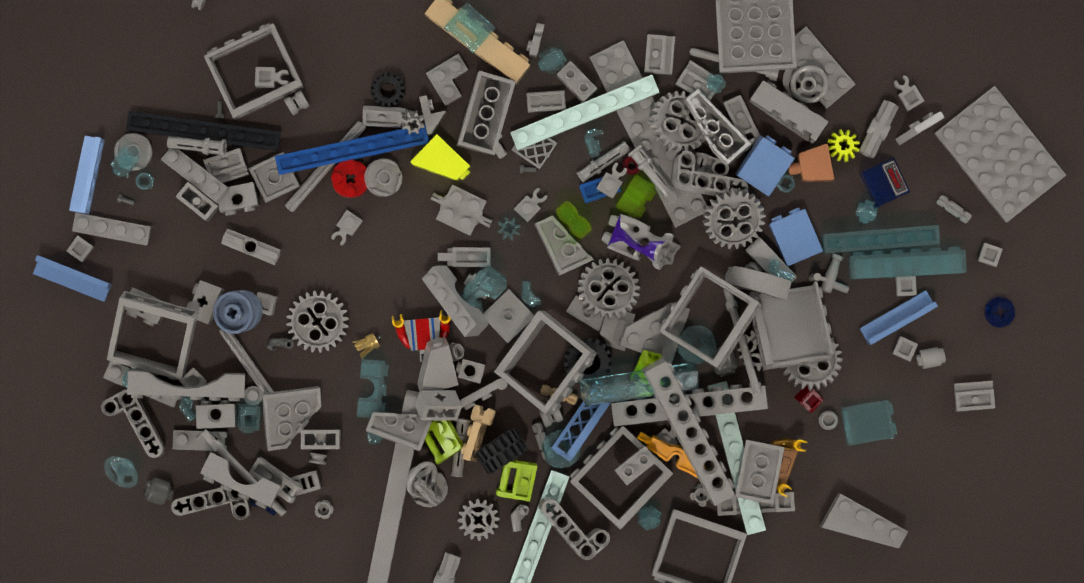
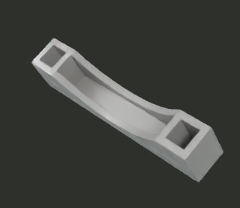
(145, 383)

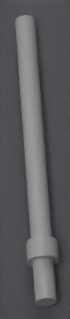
(732, 307)
(216, 445)

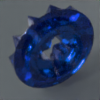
(995, 320)

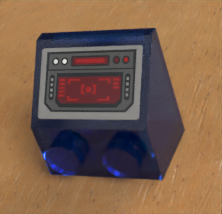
(884, 182)

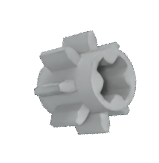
(416, 125)

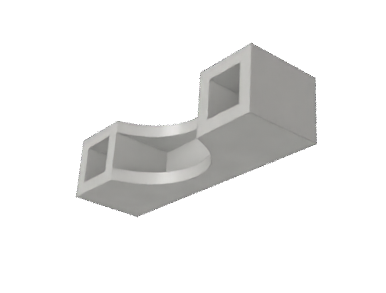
(466, 317)
(218, 470)

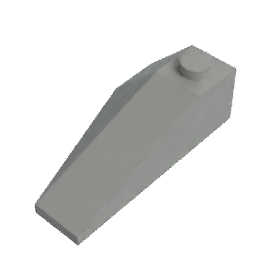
(718, 131)

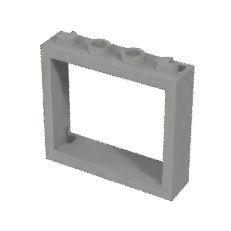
(231, 46)
(161, 309)
(737, 332)
(521, 345)
(647, 494)
(740, 536)

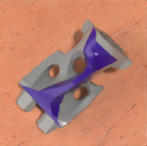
(659, 249)

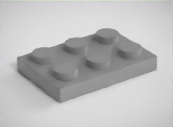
(759, 472)

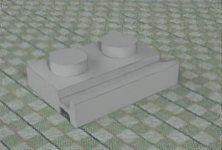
(659, 54)
(695, 78)
(228, 167)
(974, 396)

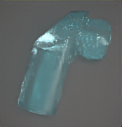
(774, 268)
(528, 297)
(185, 408)

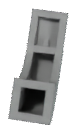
(758, 282)

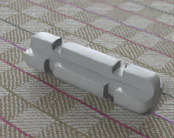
(954, 209)
(540, 435)
(427, 492)

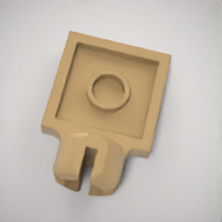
(477, 431)

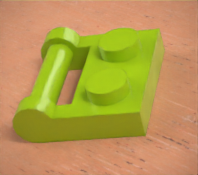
(447, 438)
(522, 483)

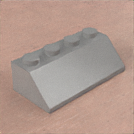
(485, 113)

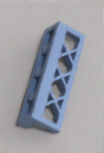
(72, 278)
(897, 317)
(584, 432)

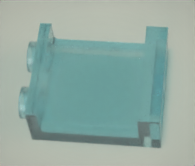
(868, 422)

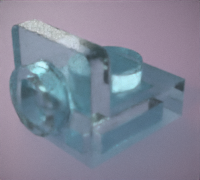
(593, 146)
(124, 163)

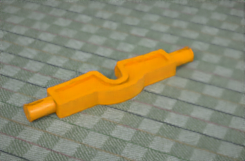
(667, 451)

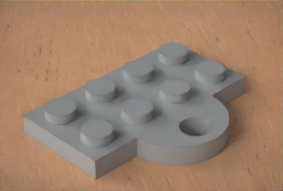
(812, 52)

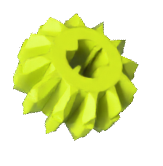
(837, 148)

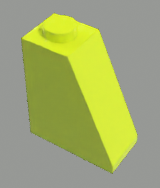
(441, 160)

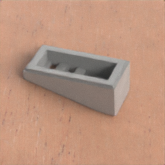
(315, 478)

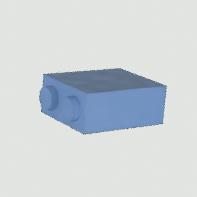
(765, 165)
(795, 236)

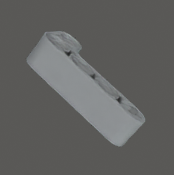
(709, 180)
(138, 426)
(209, 502)
(569, 526)

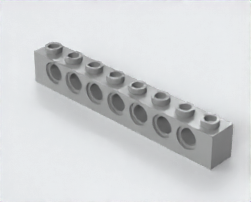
(759, 402)
(715, 493)

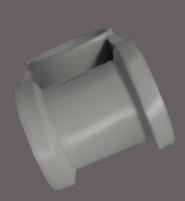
(708, 164)

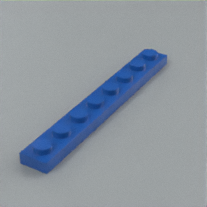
(349, 150)

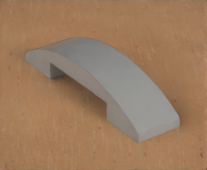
(780, 504)

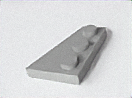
(561, 247)
(399, 428)

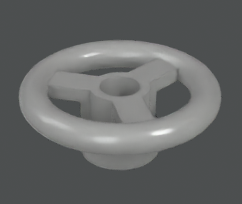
(797, 92)
(417, 472)

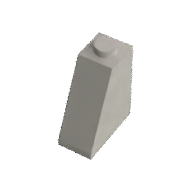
(437, 367)

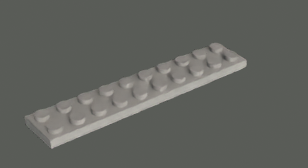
(616, 70)

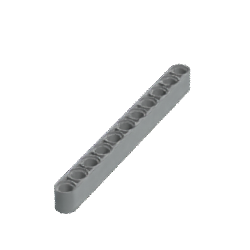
(392, 503)

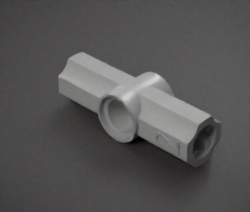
(878, 129)
(239, 242)
(447, 569)

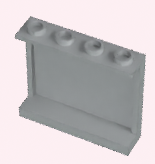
(793, 328)

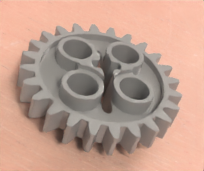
(675, 137)
(733, 203)
(621, 299)
(303, 332)
(815, 376)

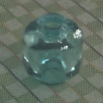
(551, 60)

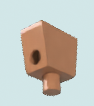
(813, 165)

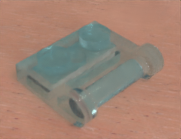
(474, 23)

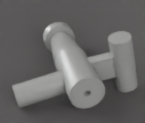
(829, 280)

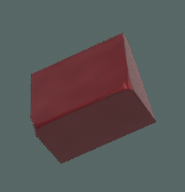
(809, 399)

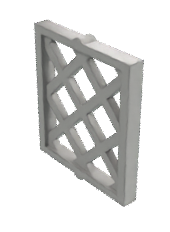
(547, 155)

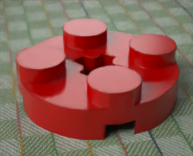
(339, 179)

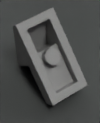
(431, 120)

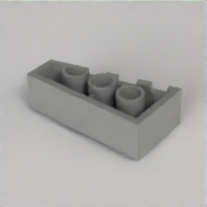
(788, 111)

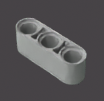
(763, 254)

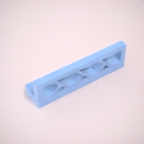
(86, 174)

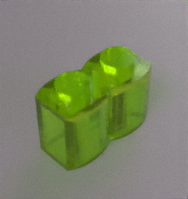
(635, 197)
(577, 224)

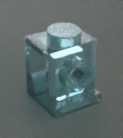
(254, 422)

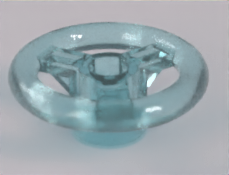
(123, 468)

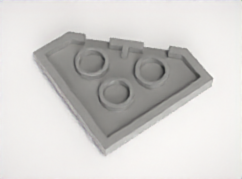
(646, 335)
(288, 414)

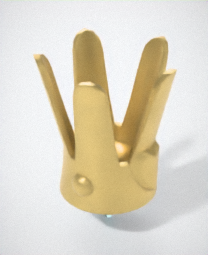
(368, 342)

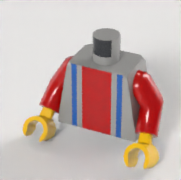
(417, 332)

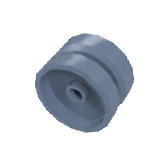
(237, 311)

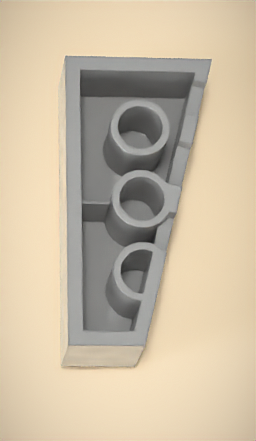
(855, 520)

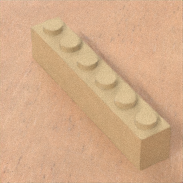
(491, 51)

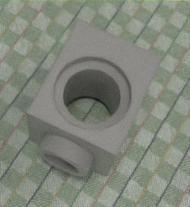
(479, 370)

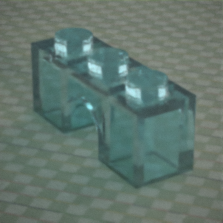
(487, 283)
(375, 372)

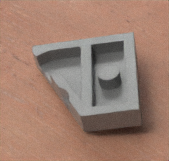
(918, 127)

